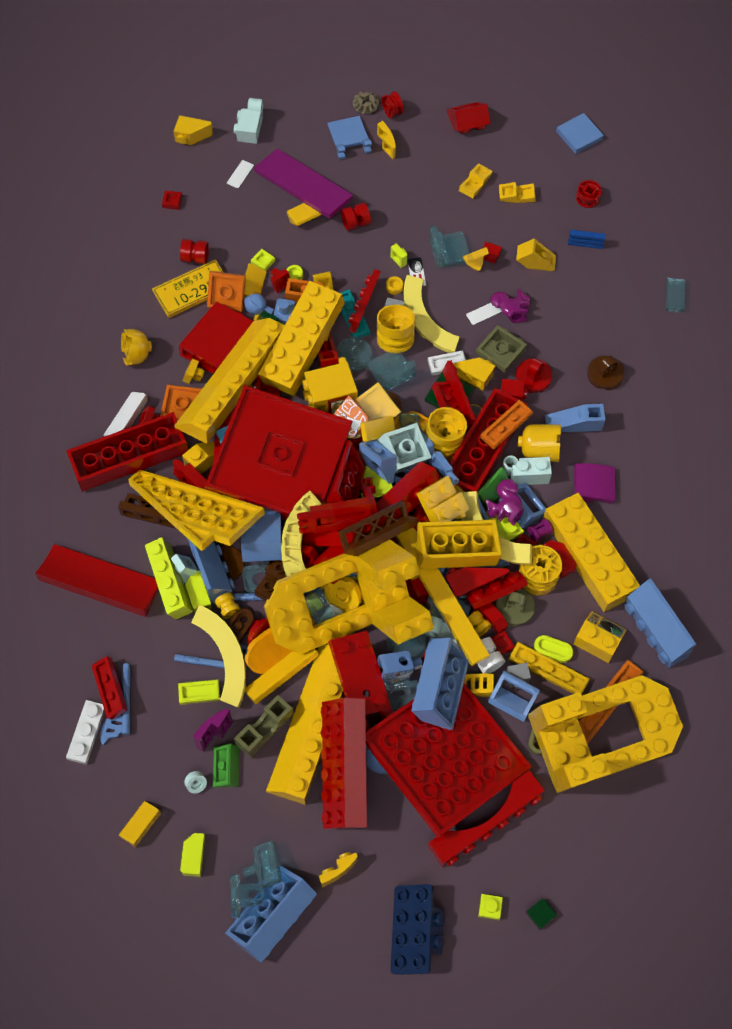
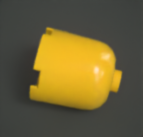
(541, 441)

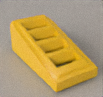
(489, 678)

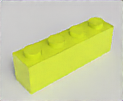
(168, 579)

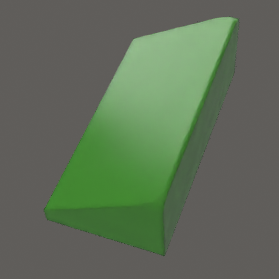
(489, 490)
(226, 766)

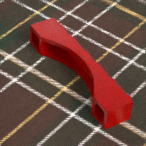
(450, 845)

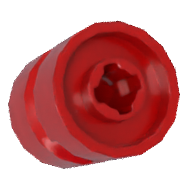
(355, 216)
(194, 251)

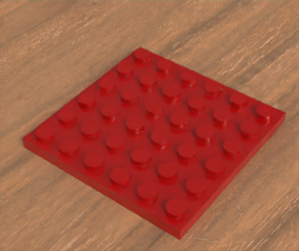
(443, 769)

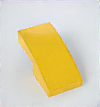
(388, 141)
(477, 179)
(517, 194)

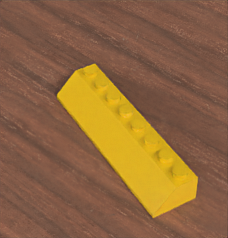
(226, 384)
(303, 743)

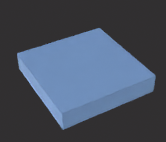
(579, 133)

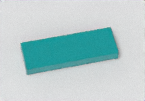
(363, 329)

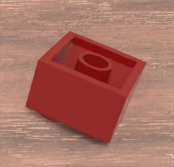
(469, 116)

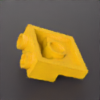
(442, 501)

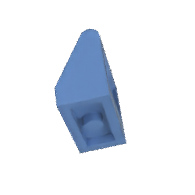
(379, 459)
(528, 516)
(510, 702)

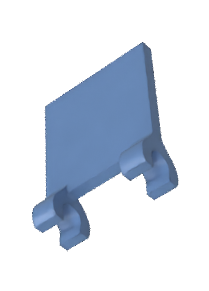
(349, 133)

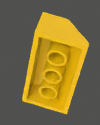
(458, 544)

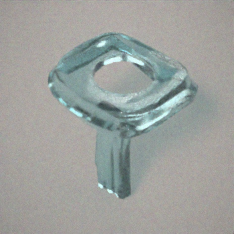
(250, 571)

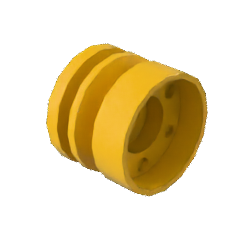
(395, 328)
(446, 430)
(540, 579)

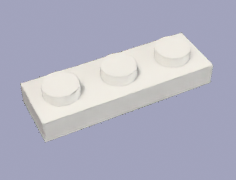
(86, 732)

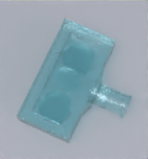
(265, 865)

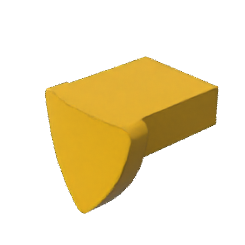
(475, 259)

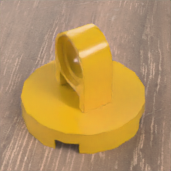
(344, 594)

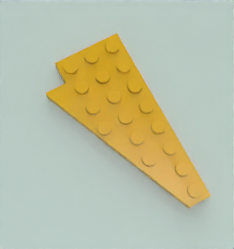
(196, 511)

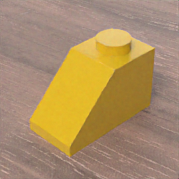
(192, 130)
(535, 256)
(475, 372)
(200, 456)

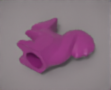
(513, 308)
(510, 504)

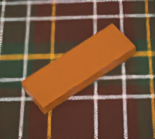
(506, 424)

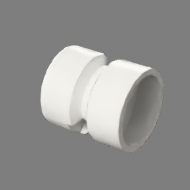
(495, 659)

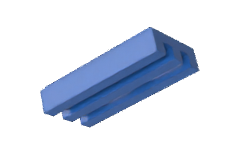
(586, 239)

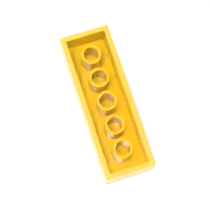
(301, 338)
(592, 550)

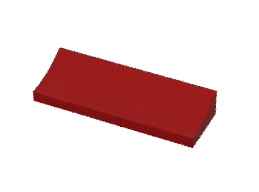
(98, 580)

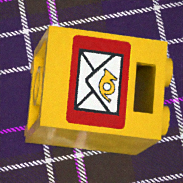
(329, 386)

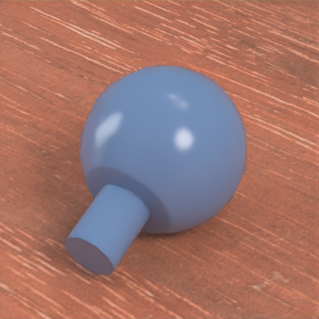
(256, 304)

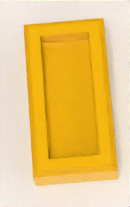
(377, 427)

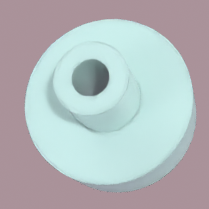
(195, 782)

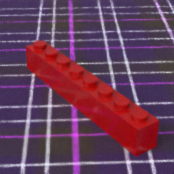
(405, 490)

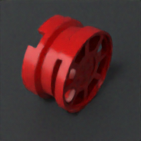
(392, 104)
(589, 193)

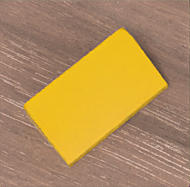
(302, 214)
(254, 280)
(140, 824)

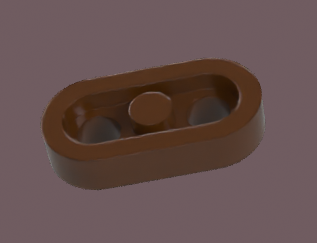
(239, 628)

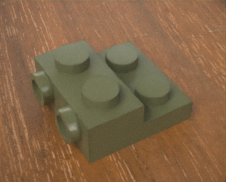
(501, 348)

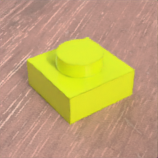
(399, 255)
(490, 907)

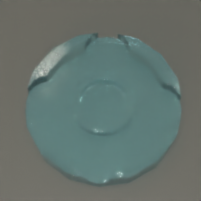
(355, 352)

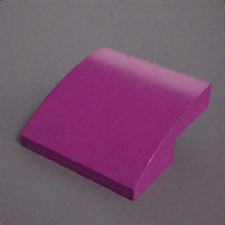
(594, 482)
(215, 725)

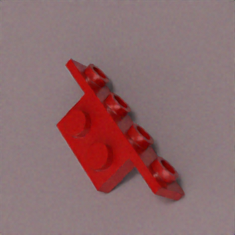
(452, 393)

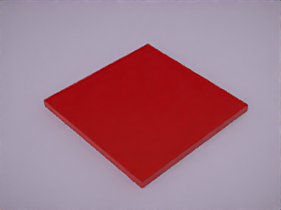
(277, 451)

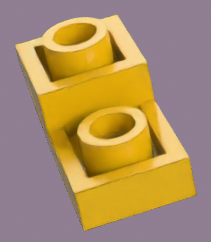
(344, 864)

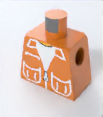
(352, 411)

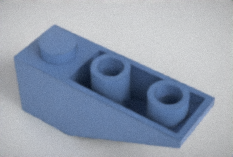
(579, 419)

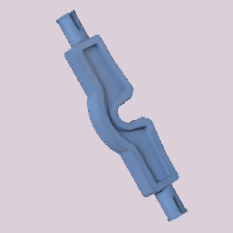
(438, 461)

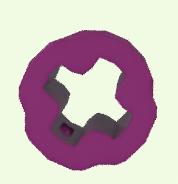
(540, 530)

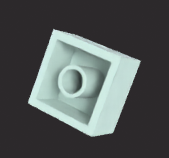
(407, 445)

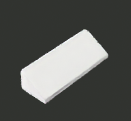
(127, 413)

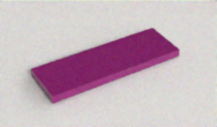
(303, 183)

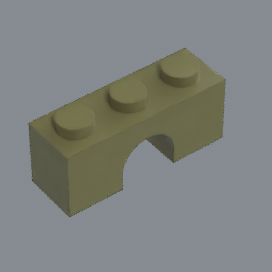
(255, 736)

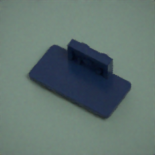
(415, 930)

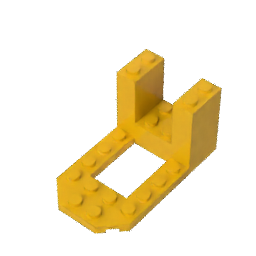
(384, 591)
(564, 743)

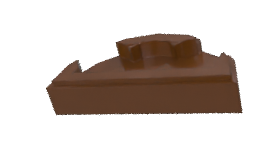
(233, 560)

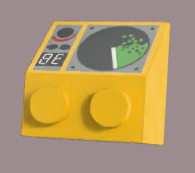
(599, 637)

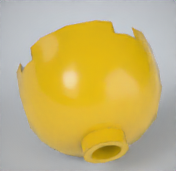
(135, 346)

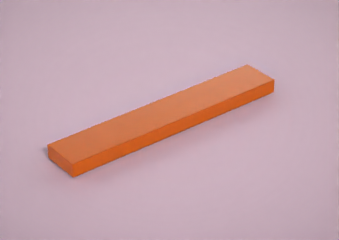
(591, 724)

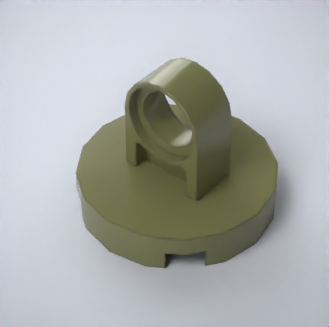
(516, 607)

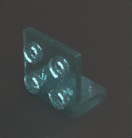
(447, 248)
(391, 369)

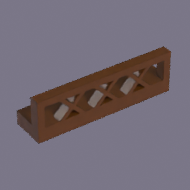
(142, 512)
(379, 535)

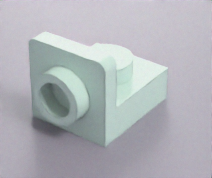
(184, 566)

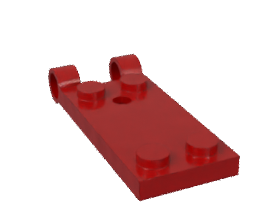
(360, 672)

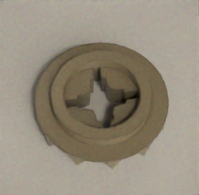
(368, 107)

